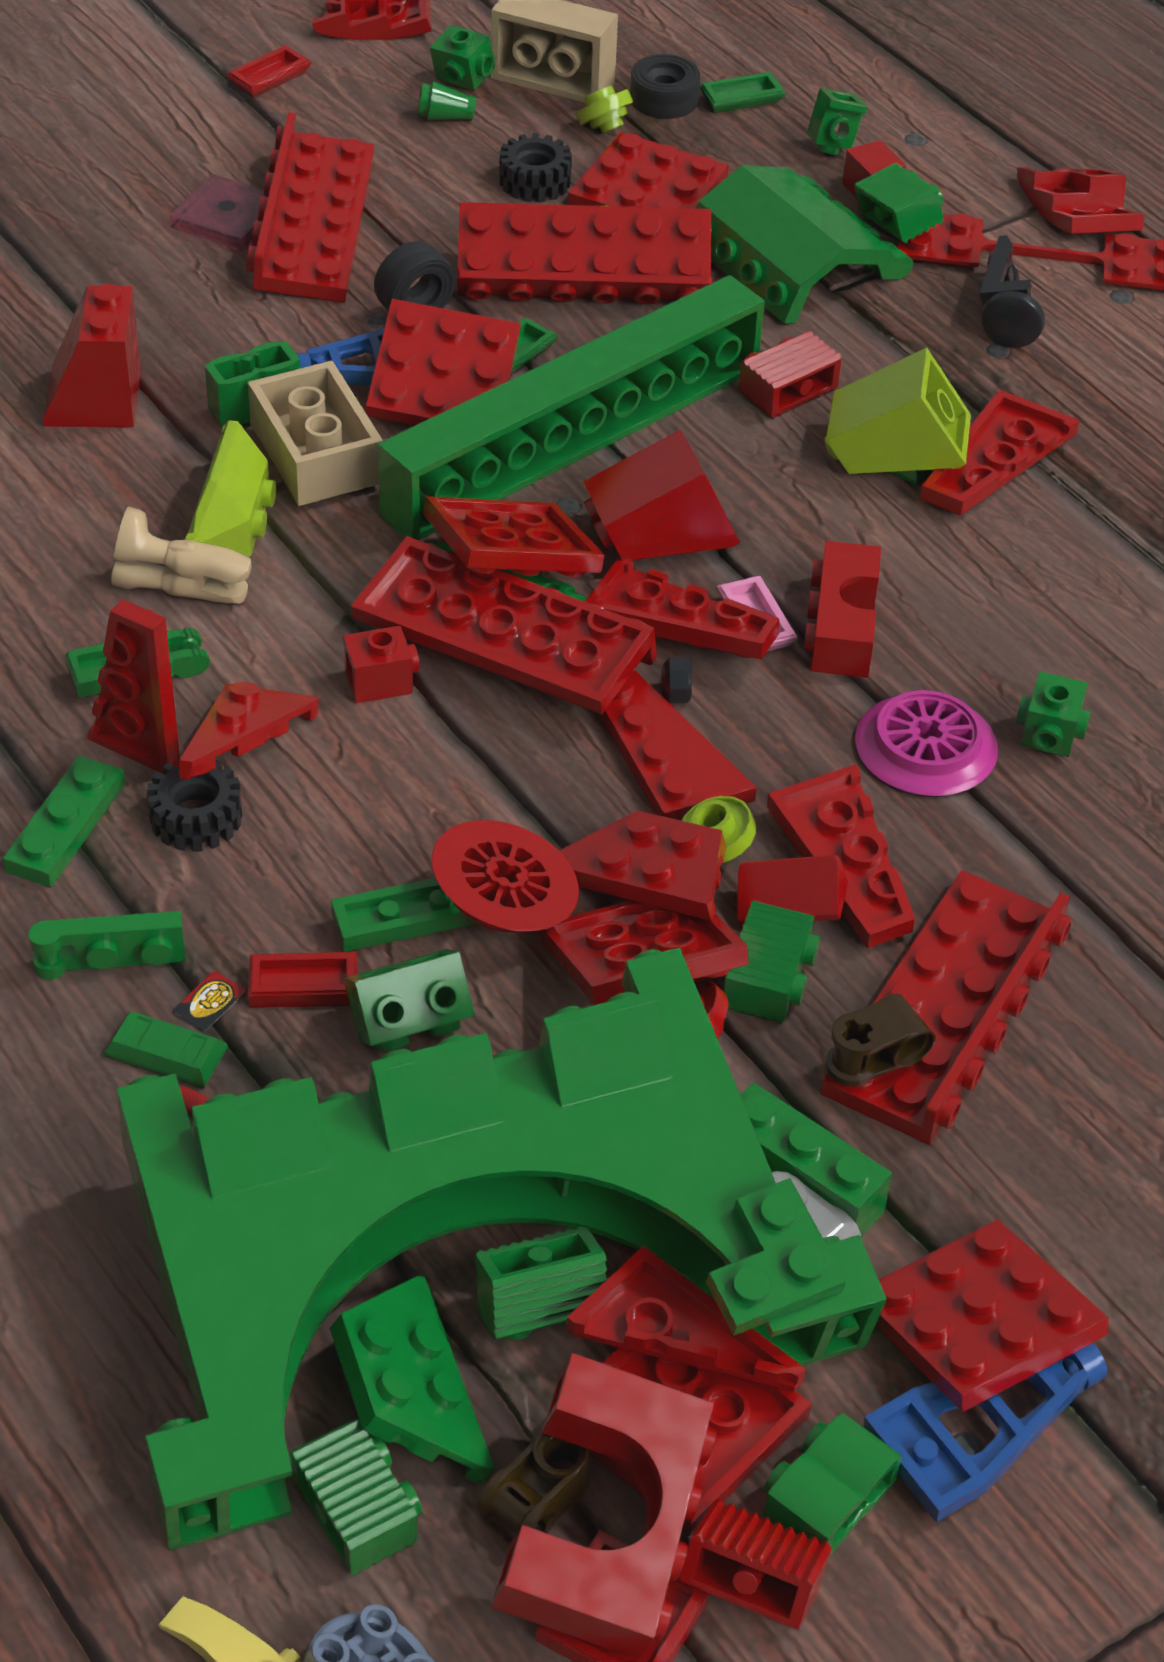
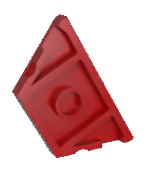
(652, 862)

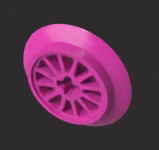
(925, 751)

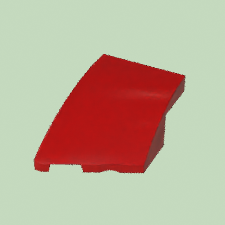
(374, 19)
(1080, 199)

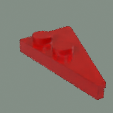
(241, 722)
(669, 1317)

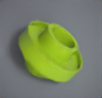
(604, 109)
(727, 815)

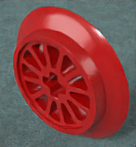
(510, 868)

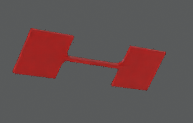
(960, 240)

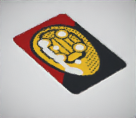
(209, 1000)

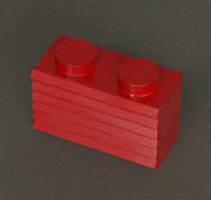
(790, 373)
(755, 1564)

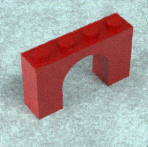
(621, 1592)

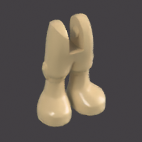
(190, 566)

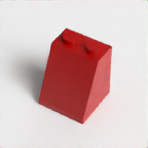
(97, 363)
(658, 504)

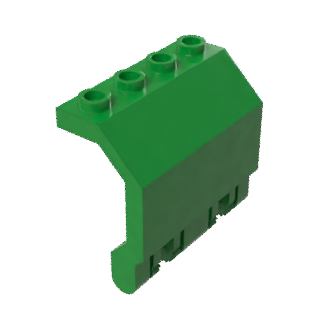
(786, 234)

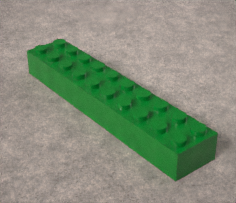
(571, 405)

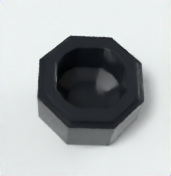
(676, 679)

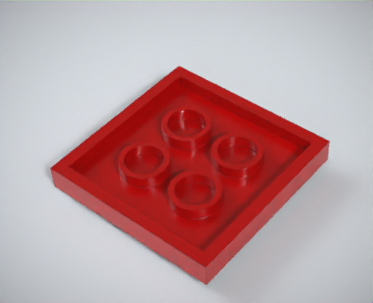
(647, 175)
(437, 361)
(513, 536)
(600, 941)
(985, 1315)
(748, 1419)

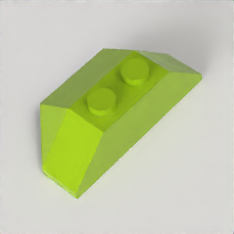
(234, 494)

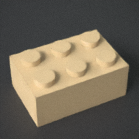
(554, 46)
(315, 432)

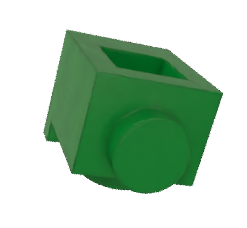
(829, 110)

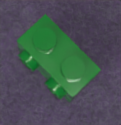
(409, 998)

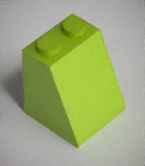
(899, 420)

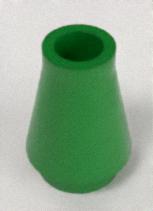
(444, 103)

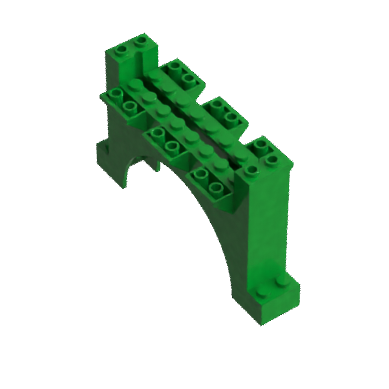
(295, 1201)

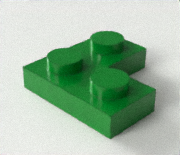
(789, 1263)

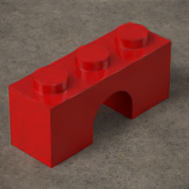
(843, 609)

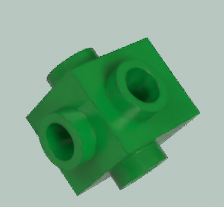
(462, 57)
(1053, 714)

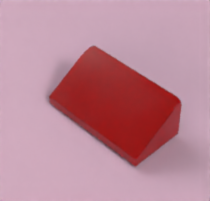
(799, 884)

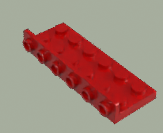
(310, 214)
(582, 252)
(506, 625)
(964, 983)

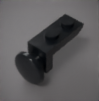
(1008, 309)

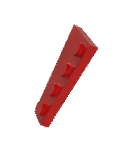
(1001, 445)
(685, 613)
(136, 692)
(668, 753)
(837, 819)

